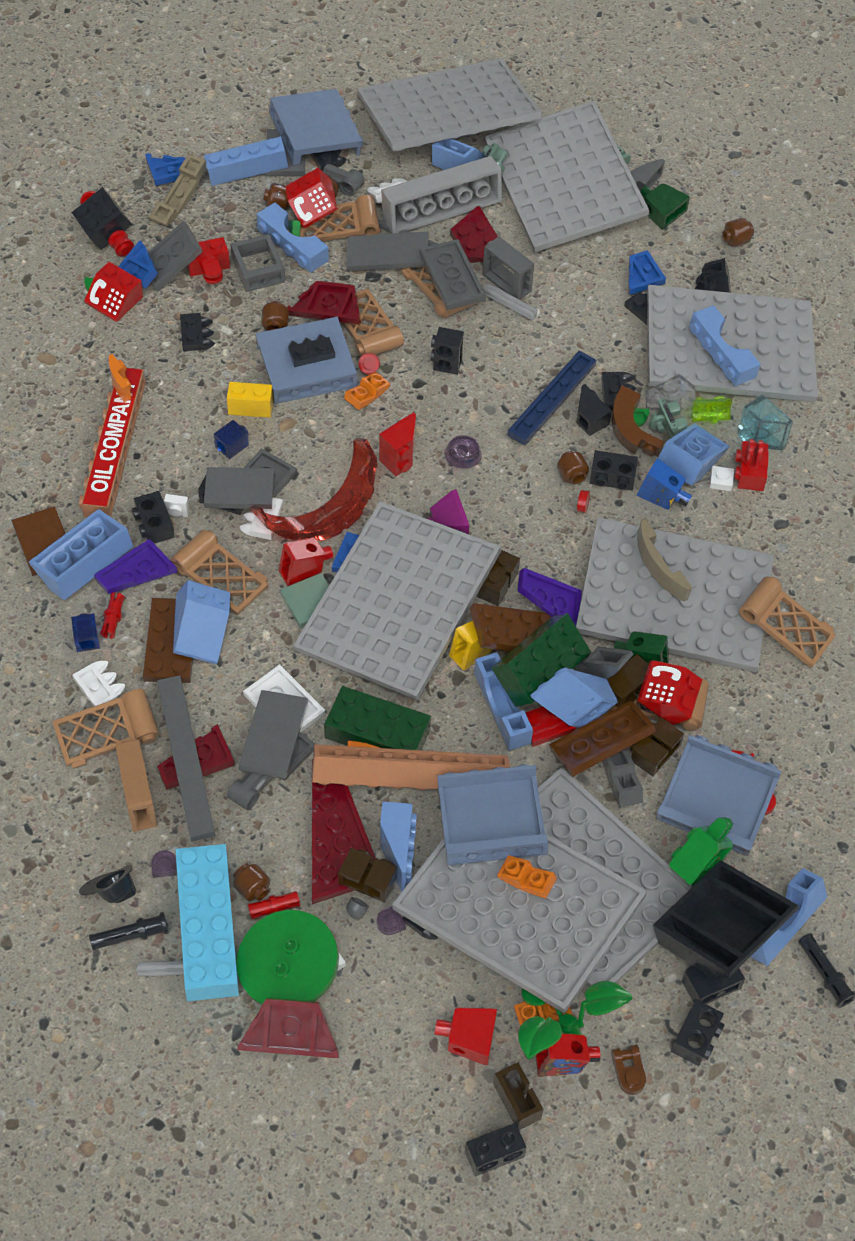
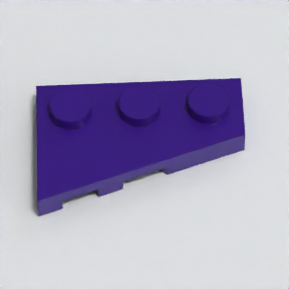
(135, 568)
(549, 594)

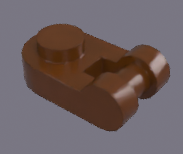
(631, 1078)

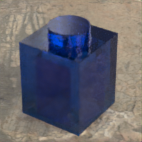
(231, 439)
(85, 632)

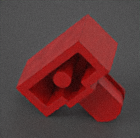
(211, 261)
(752, 465)

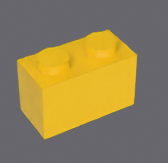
(250, 399)

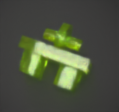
(711, 409)

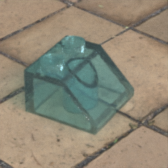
(765, 422)

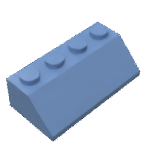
(246, 161)
(81, 553)

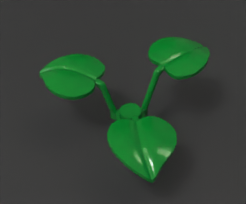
(539, 1034)

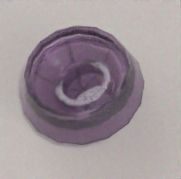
(463, 452)

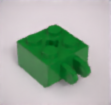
(702, 850)

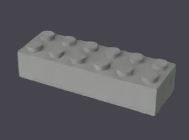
(442, 195)

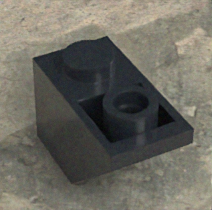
(592, 412)

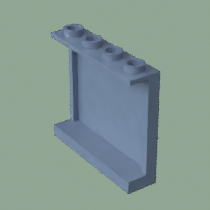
(314, 123)
(312, 379)
(719, 784)
(491, 815)

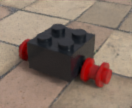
(104, 221)

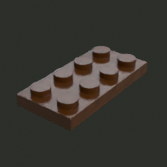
(503, 626)
(159, 656)
(602, 738)

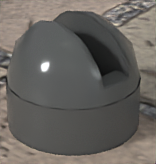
(356, 908)

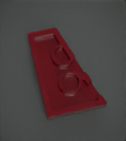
(212, 756)

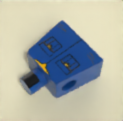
(663, 486)

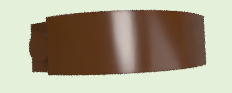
(625, 427)

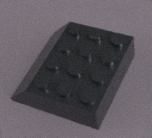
(722, 921)

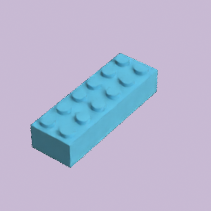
(206, 923)

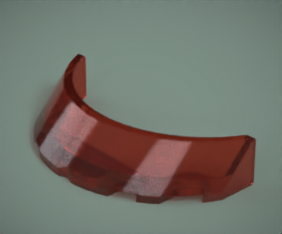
(339, 511)

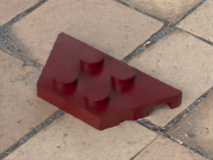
(473, 234)
(328, 301)
(290, 1029)

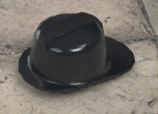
(112, 887)

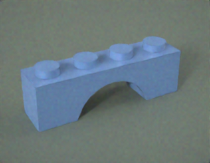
(307, 251)
(736, 363)
(510, 720)
(808, 893)

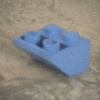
(453, 153)

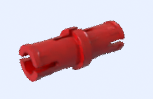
(112, 615)
(273, 904)

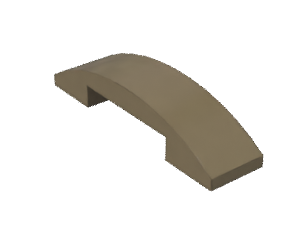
(181, 191)
(674, 582)

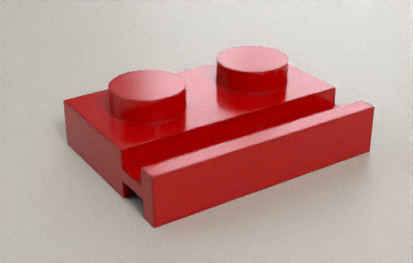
(546, 726)

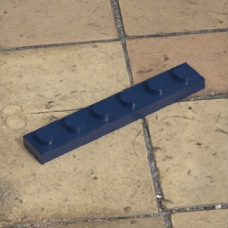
(551, 398)

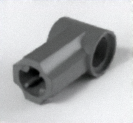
(347, 181)
(247, 791)

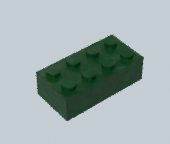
(539, 656)
(375, 722)

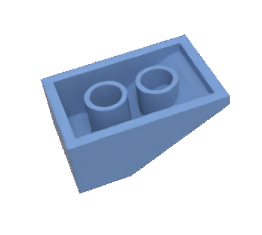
(693, 453)
(200, 621)

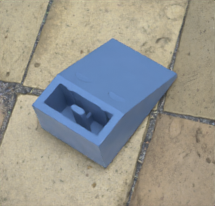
(575, 696)
(398, 838)

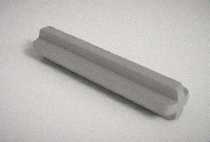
(510, 301)
(160, 968)

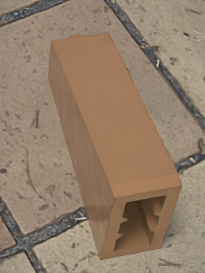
(135, 785)

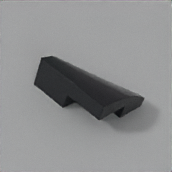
(714, 277)

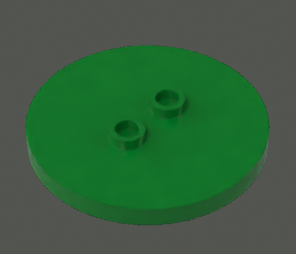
(287, 957)

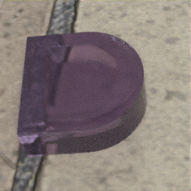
(164, 864)
(390, 922)

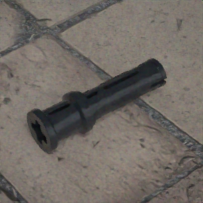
(144, 928)
(833, 980)

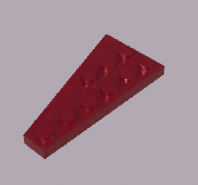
(334, 832)

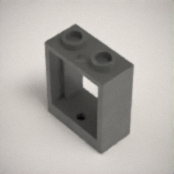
(252, 279)
(515, 284)

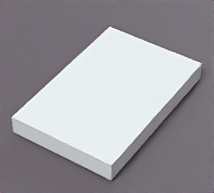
(281, 681)

